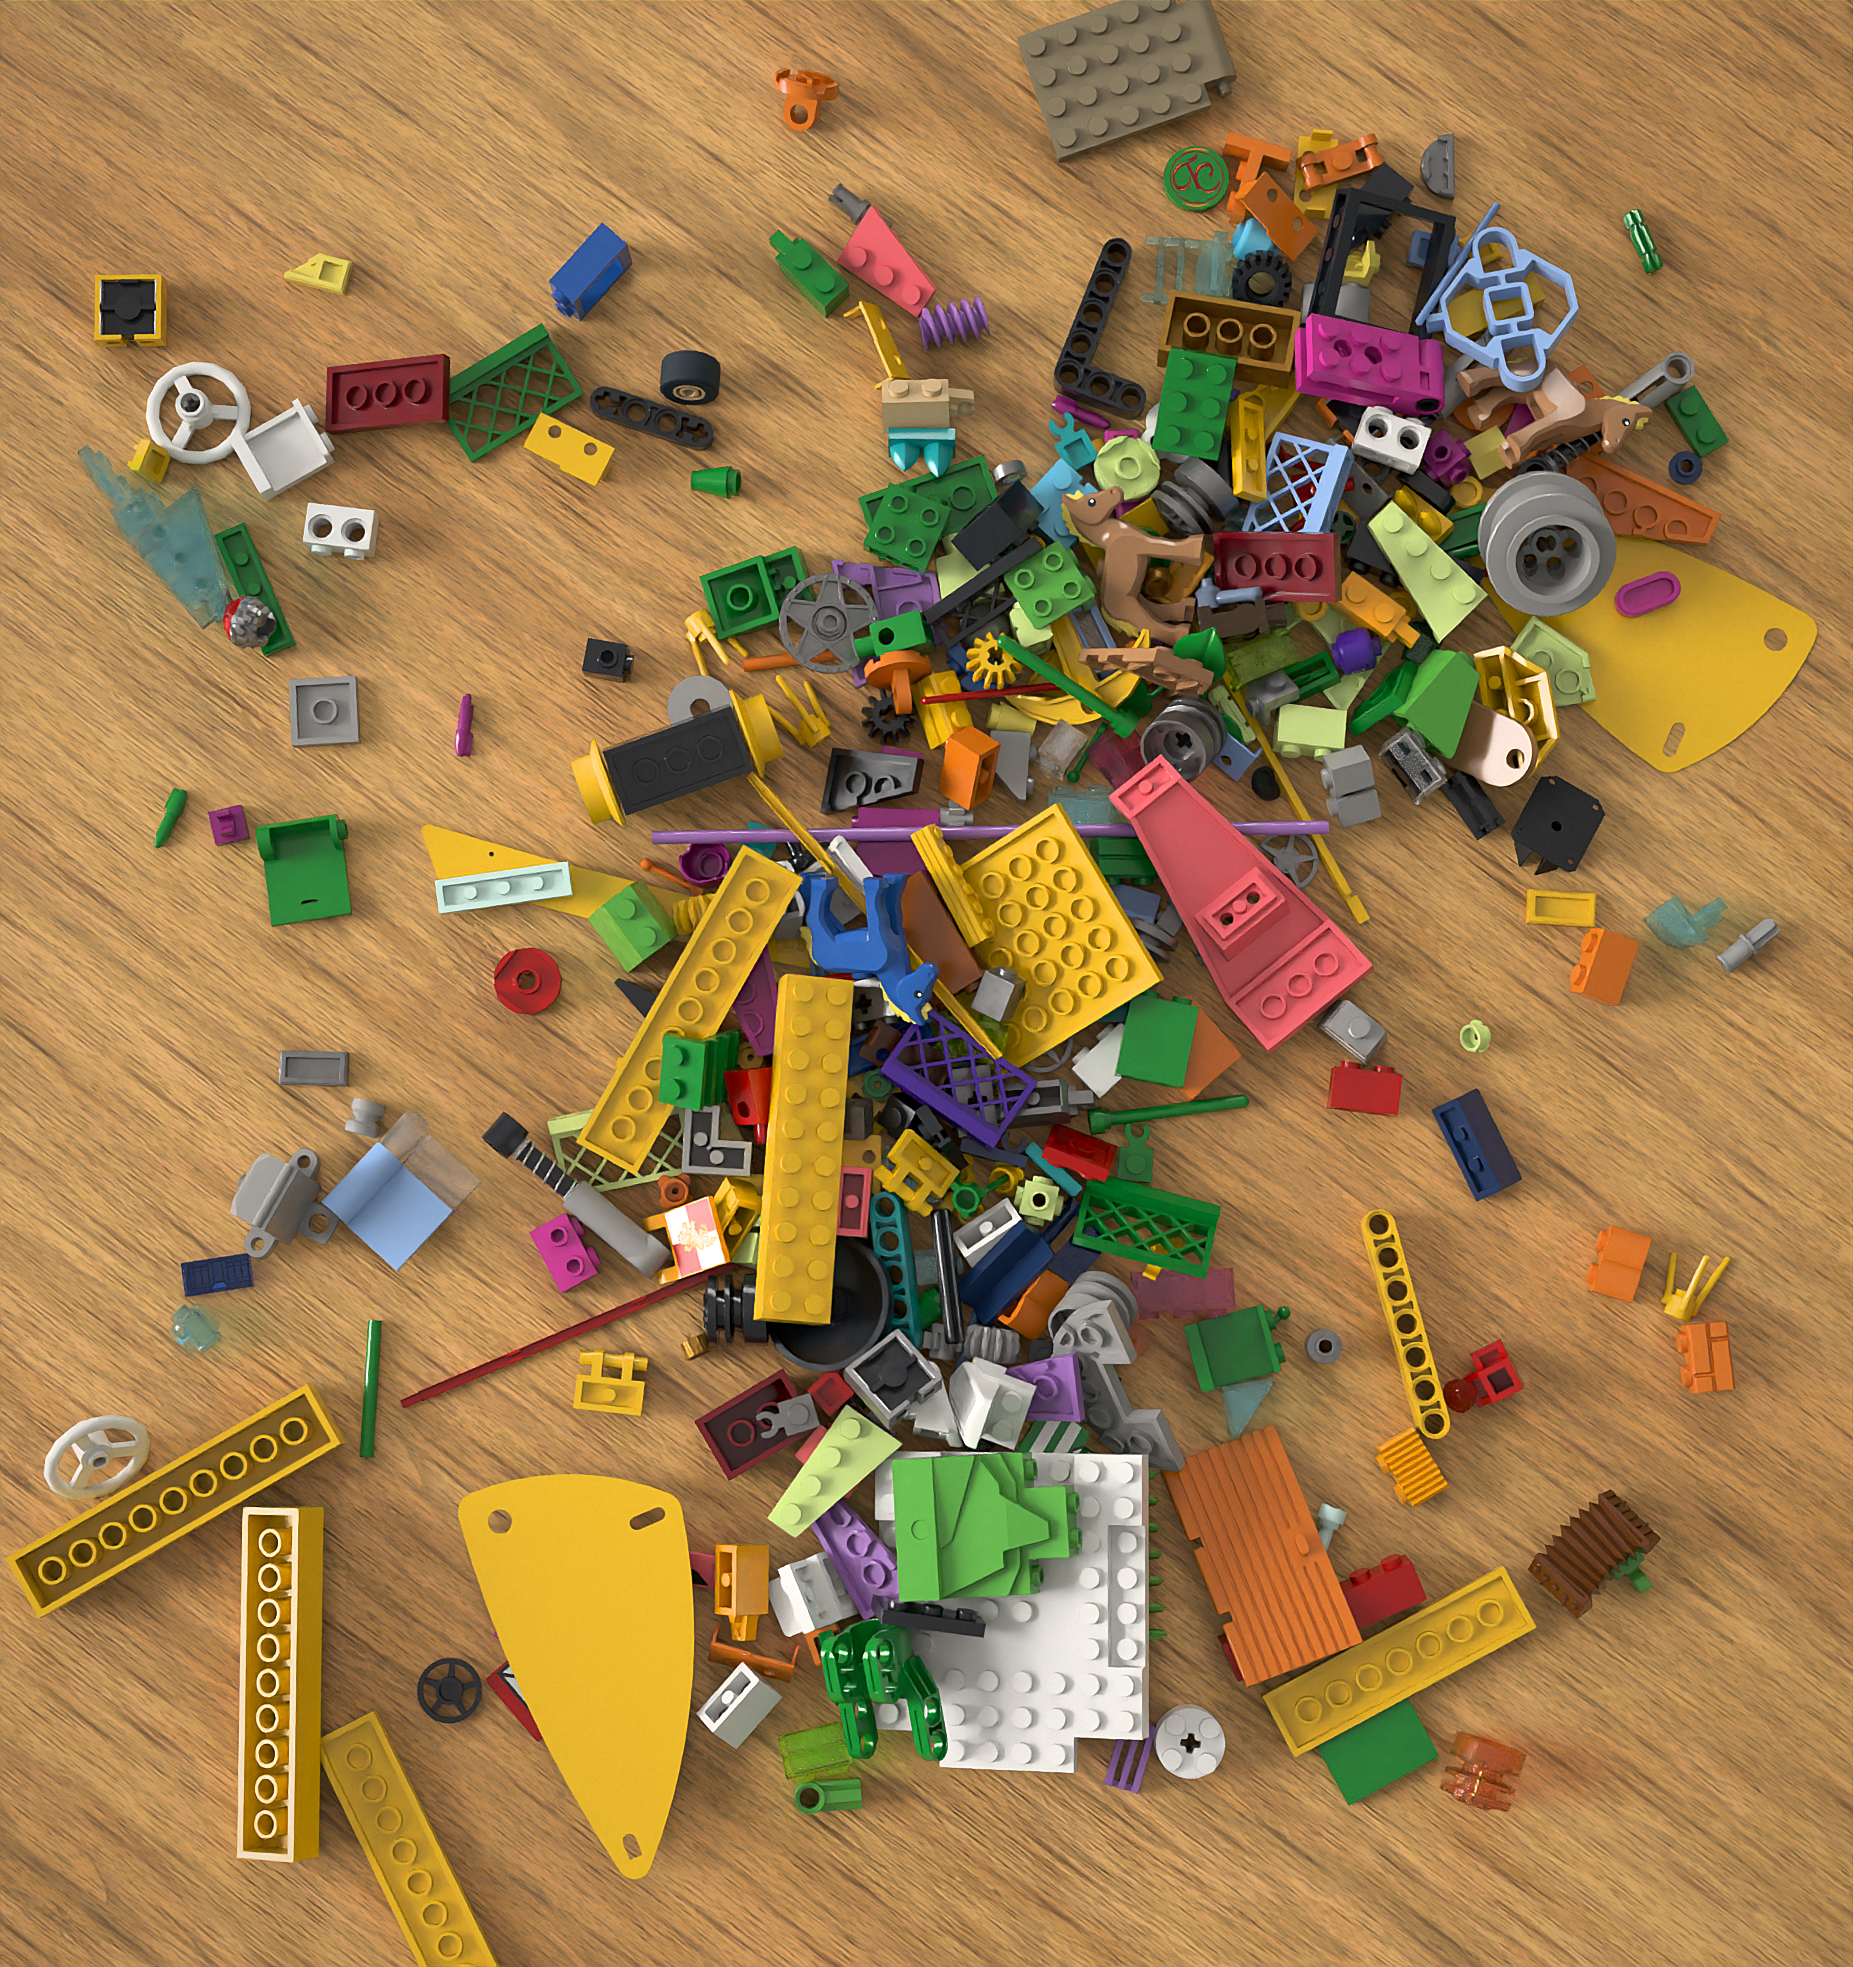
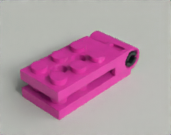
(1369, 366)

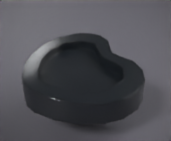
(1264, 784)

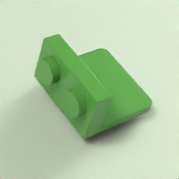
(1050, 585)

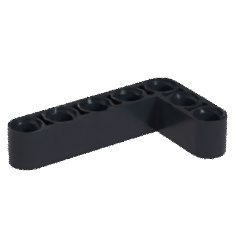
(1091, 335)

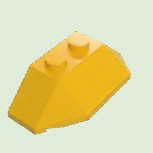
(1521, 692)

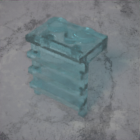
(1210, 265)

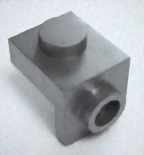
(1268, 694)

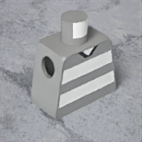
(1353, 1030)

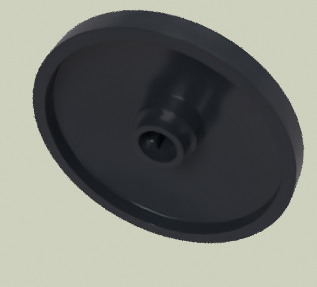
(858, 1319)

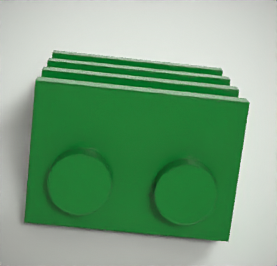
(695, 1069)

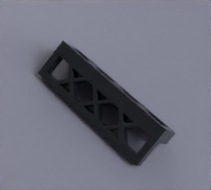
(977, 588)

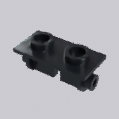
(1472, 804)

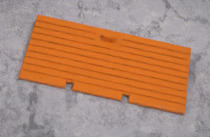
(1261, 1556)

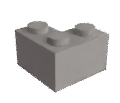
(708, 1154)

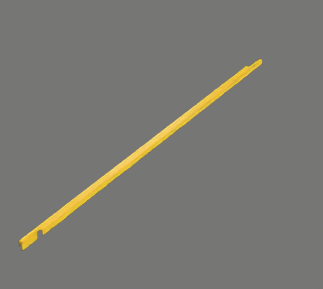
(1353, 903)

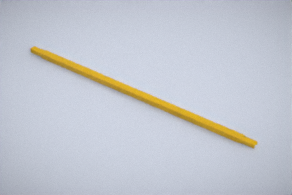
(859, 898)

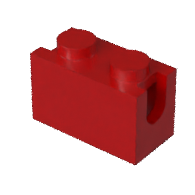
(1364, 1090)

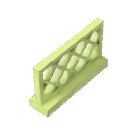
(573, 1124)

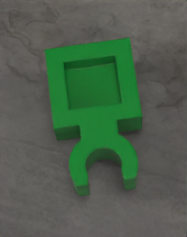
(1135, 1161)

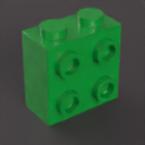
(907, 527)

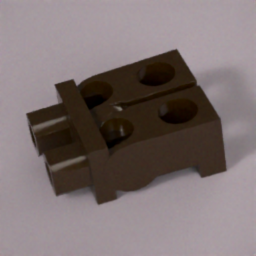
(1244, 622)

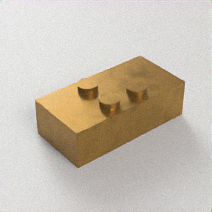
(1252, 332)

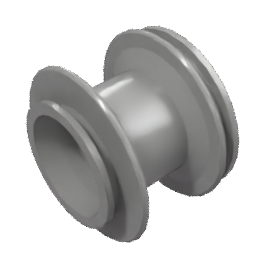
(1545, 506)

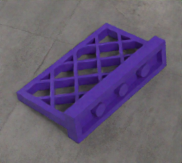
(939, 1101)

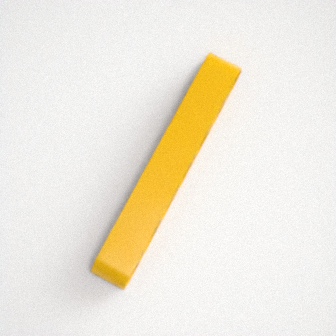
(1417, 1336)

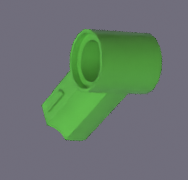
(833, 1795)

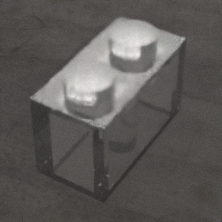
(1060, 750)

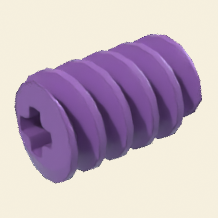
(953, 322)

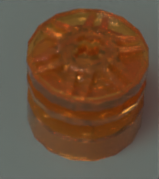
(1482, 1772)

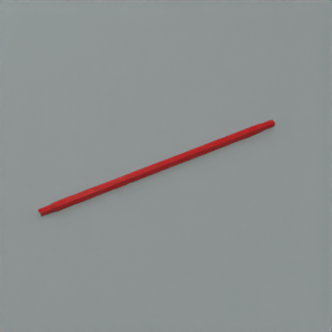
(566, 1334)

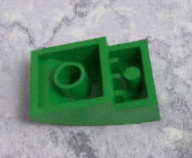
(751, 592)

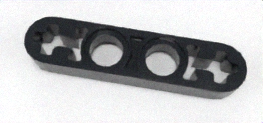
(650, 423)

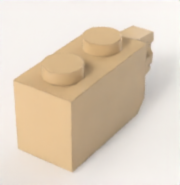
(923, 403)

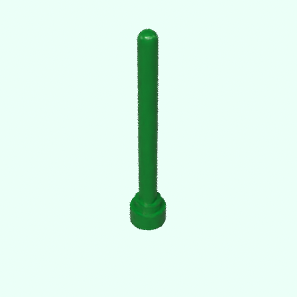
(1121, 720)
(1102, 1120)

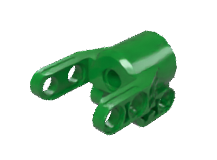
(881, 1668)

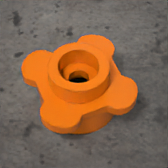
(667, 1184)

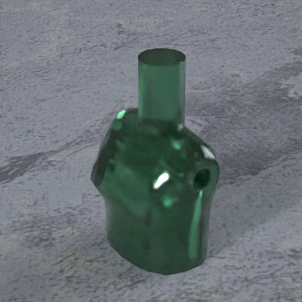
(1423, 646)

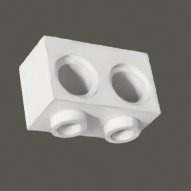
(1388, 448)
(343, 522)

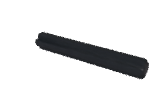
(947, 1276)

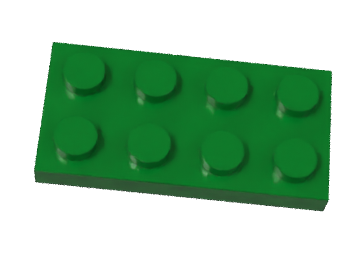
(963, 486)

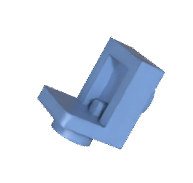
(1419, 247)

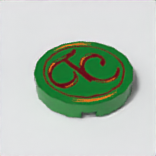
(1196, 179)

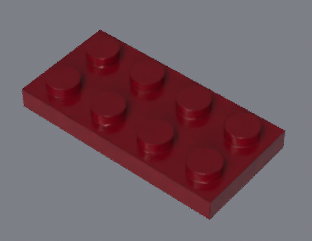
(387, 394)
(1281, 563)

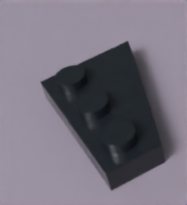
(868, 778)
(927, 1616)

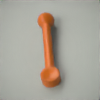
(647, 865)

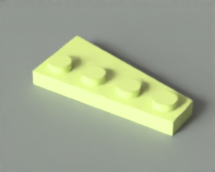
(1432, 578)
(838, 1463)

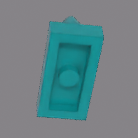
(932, 444)

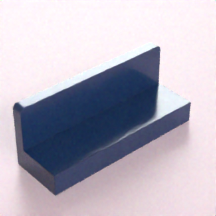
(1477, 1144)
(1006, 1272)

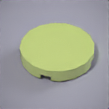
(1128, 465)

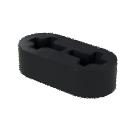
(1427, 490)

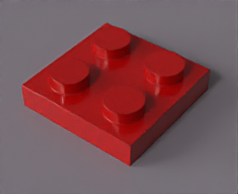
(1079, 1152)

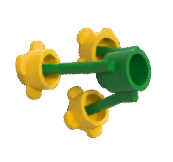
(969, 1196)

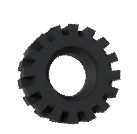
(1266, 264)

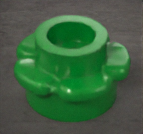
(869, 1089)

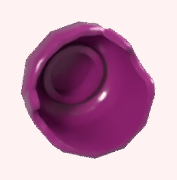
(705, 864)

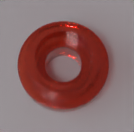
(1465, 1391)

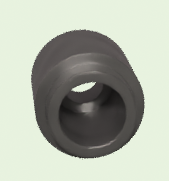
(1312, 1346)

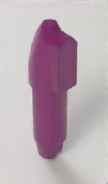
(1063, 404)
(464, 737)

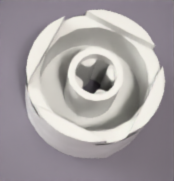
(1203, 1756)

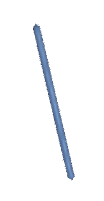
(1456, 265)

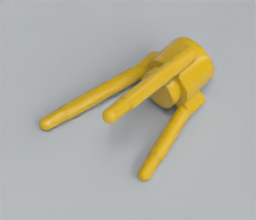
(702, 629)
(813, 729)
(1682, 1303)

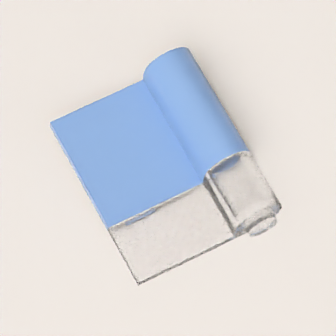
(401, 1191)

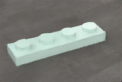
(504, 888)

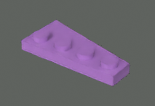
(1057, 1390)
(858, 1556)

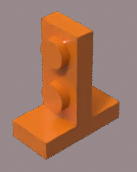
(1256, 154)

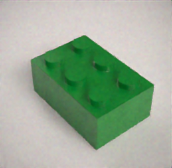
(1194, 403)

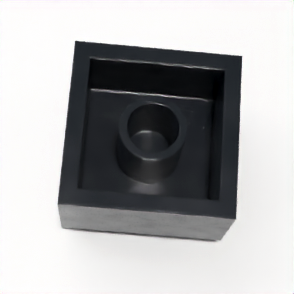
(999, 526)

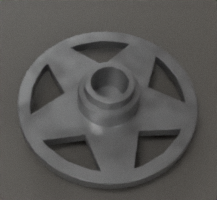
(826, 622)

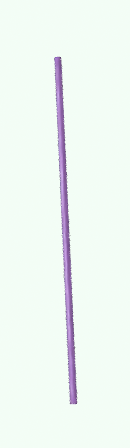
(950, 832)

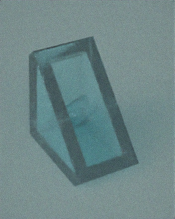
(1242, 1401)

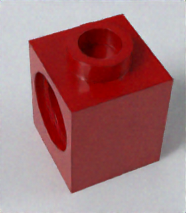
(831, 1392)

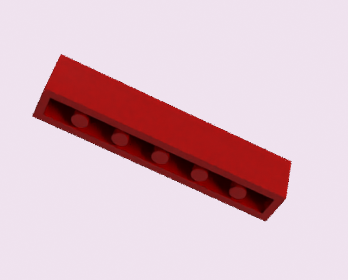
(1370, 1596)

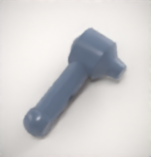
(1212, 595)

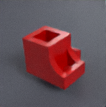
(1495, 1374)

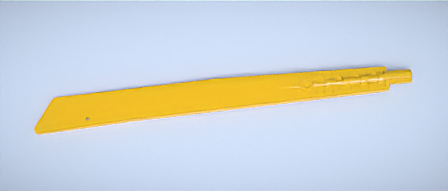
(464, 855)

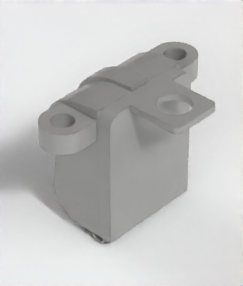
(280, 1202)

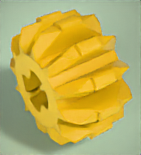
(990, 673)
(689, 913)

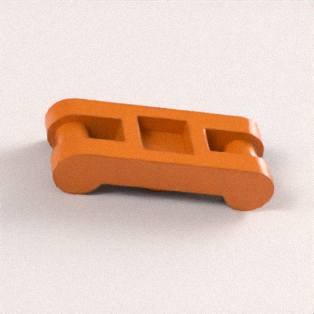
(1340, 163)

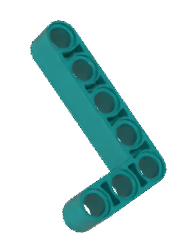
(901, 1257)

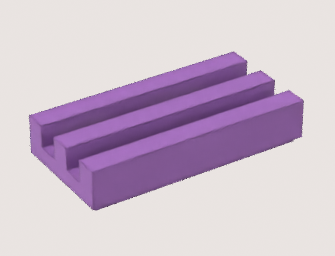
(1122, 1782)

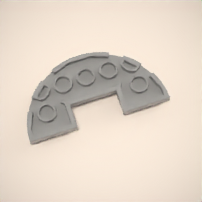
(1101, 1341)

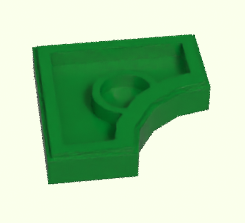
(1385, 699)

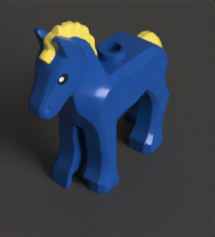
(869, 949)

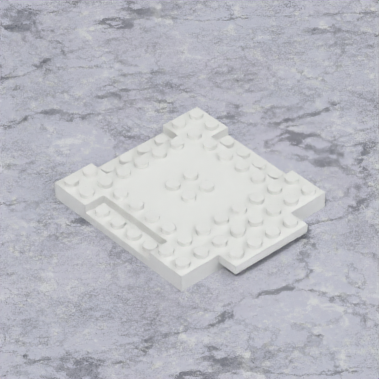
(1050, 1659)

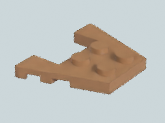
(1154, 664)

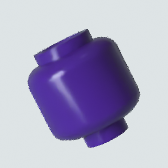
(1356, 651)

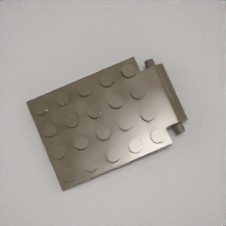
(1125, 70)

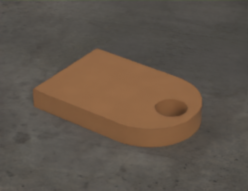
(1489, 746)

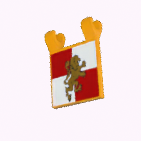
(693, 1238)

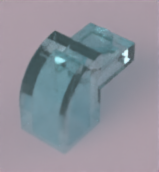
(1680, 929)

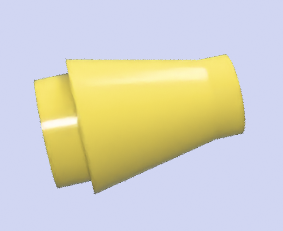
(1006, 718)

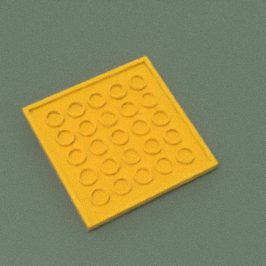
(1058, 931)

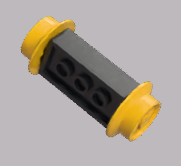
(677, 759)

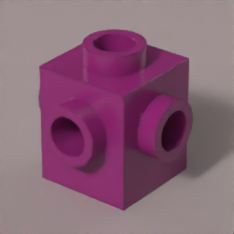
(1446, 460)

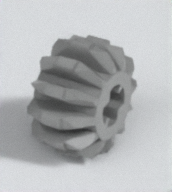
(991, 1344)

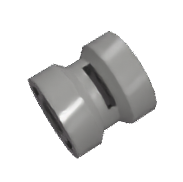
(365, 1116)

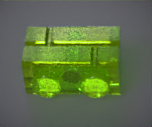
(814, 1751)

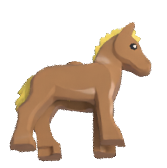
(1557, 407)
(1125, 565)

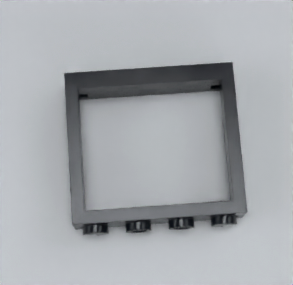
(1338, 244)

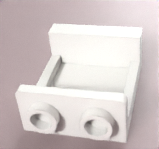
(283, 450)

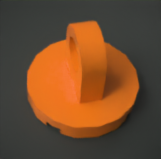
(806, 89)
(898, 673)

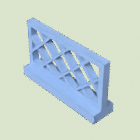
(1328, 490)

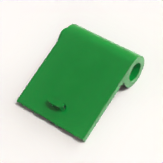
(304, 865)

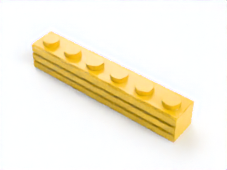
(952, 885)

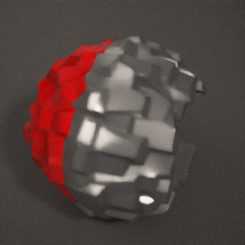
(248, 622)

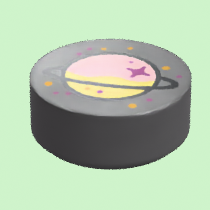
(1009, 472)

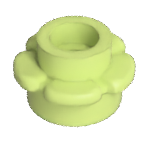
(1475, 1036)

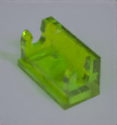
(1261, 659)

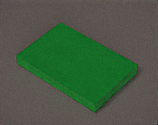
(1377, 1751)

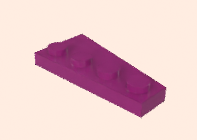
(757, 1005)

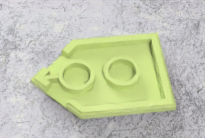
(1563, 659)

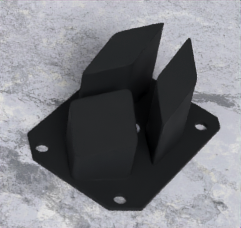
(1556, 825)

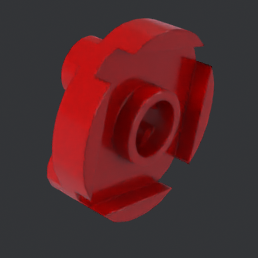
(547, 980)

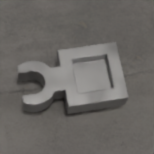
(795, 1415)

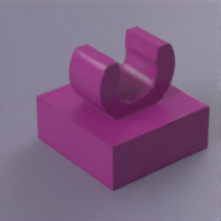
(229, 825)

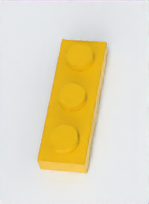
(1248, 451)

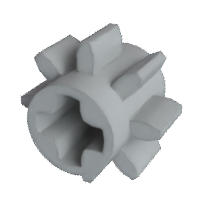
(955, 815)
(936, 1343)

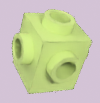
(1032, 1213)

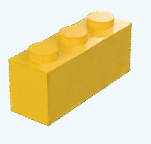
(1468, 315)

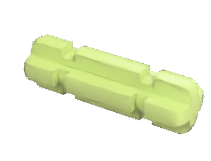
(1219, 698)

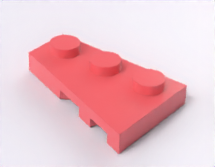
(886, 265)

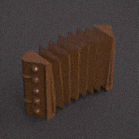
(1591, 1550)

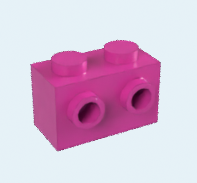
(565, 1252)

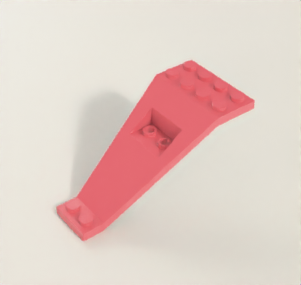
(1278, 956)

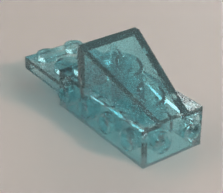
(170, 541)

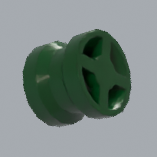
(1345, 525)

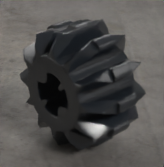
(887, 730)

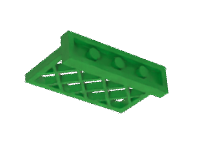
(499, 363)
(1151, 1207)

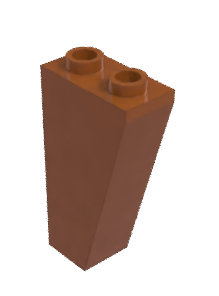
(937, 938)

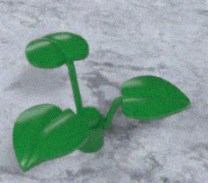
(1200, 646)

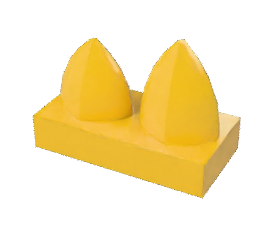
(1423, 514)

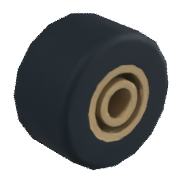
(690, 377)

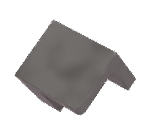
(858, 1119)

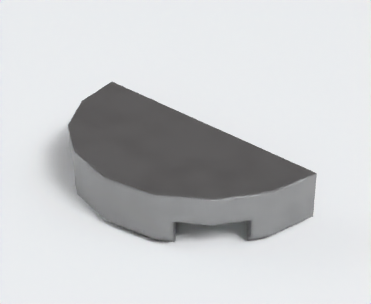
(1438, 167)

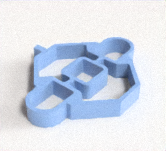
(1508, 332)

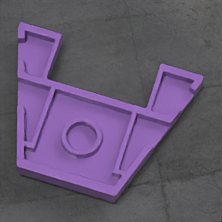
(894, 593)

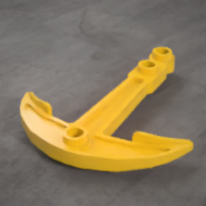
(1112, 690)

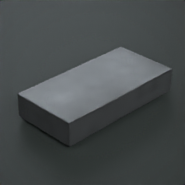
(313, 1068)

